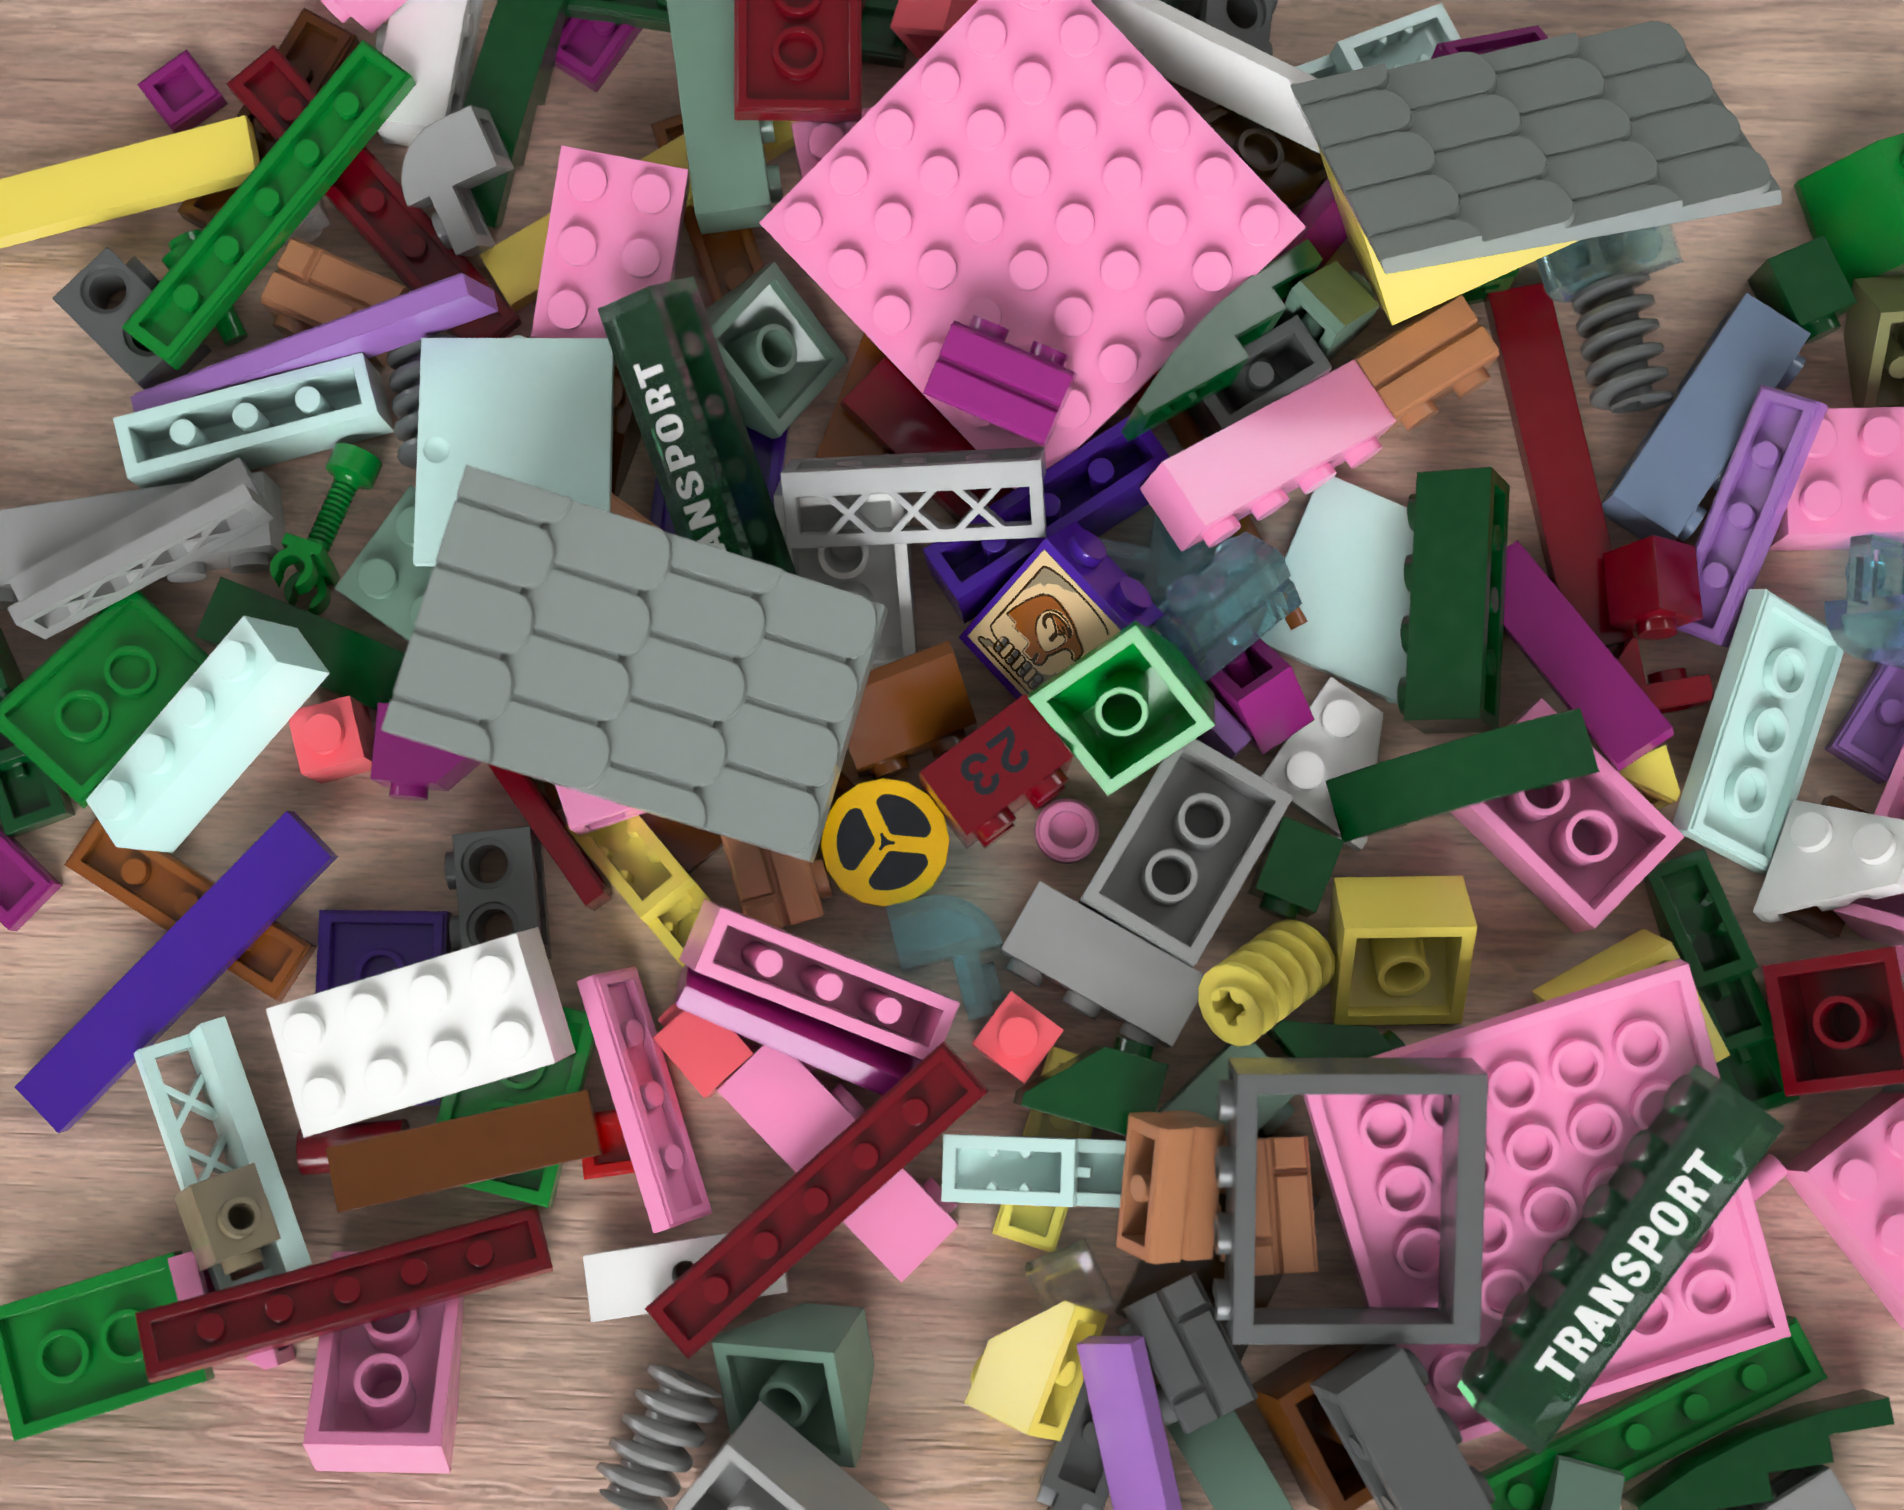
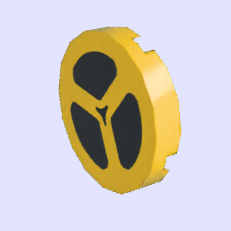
(885, 842)

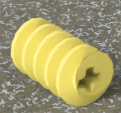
(1265, 981)

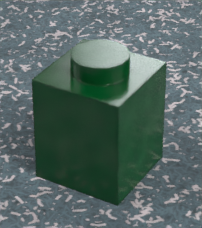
(1805, 287)
(1295, 869)

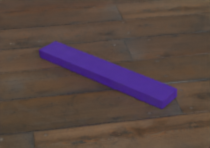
(176, 971)

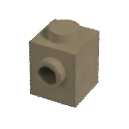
(228, 1219)

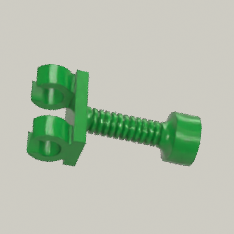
(352, 470)

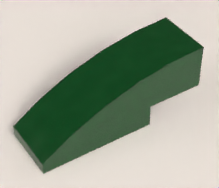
(355, 662)

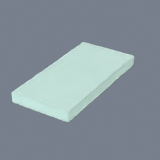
(1759, 731)

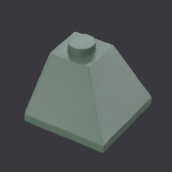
(772, 350)
(807, 1368)

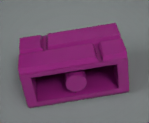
(1000, 380)

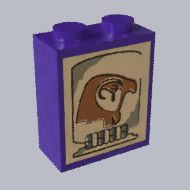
(1056, 611)

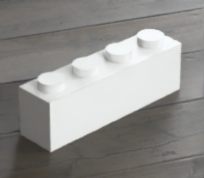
(437, 48)

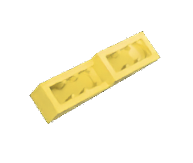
(647, 879)

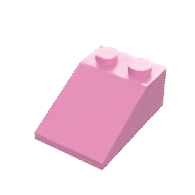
(387, 1393)

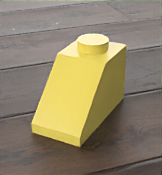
(1035, 1371)

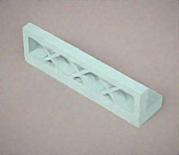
(238, 1130)

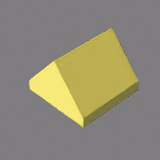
(1654, 777)

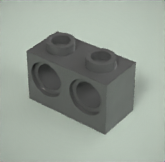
(86, 303)
(518, 893)

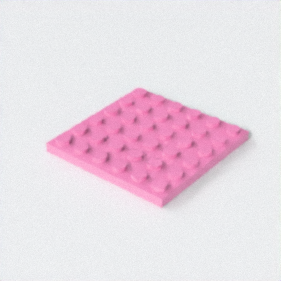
(1040, 187)
(1561, 1106)

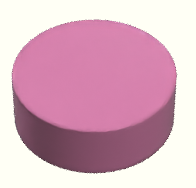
(1066, 831)

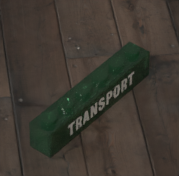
(693, 422)
(1617, 1257)

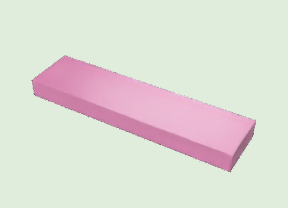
(644, 1098)

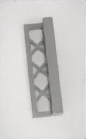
(914, 473)
(138, 550)

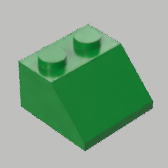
(1860, 209)
(1126, 705)

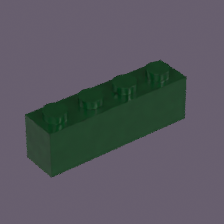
(1455, 601)

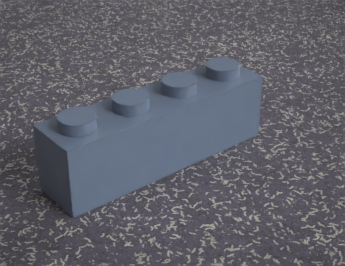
(1702, 424)

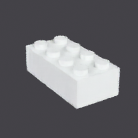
(421, 1032)

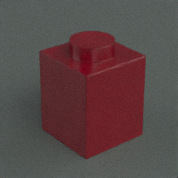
(1652, 587)

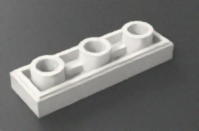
(630, 1278)

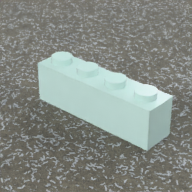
(255, 422)
(207, 735)

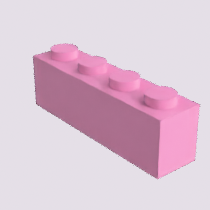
(1266, 456)
(817, 981)
(801, 1117)

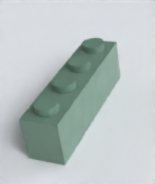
(724, 155)

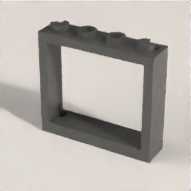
(1462, 1200)

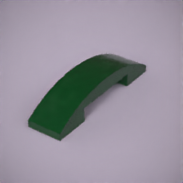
(1462, 774)

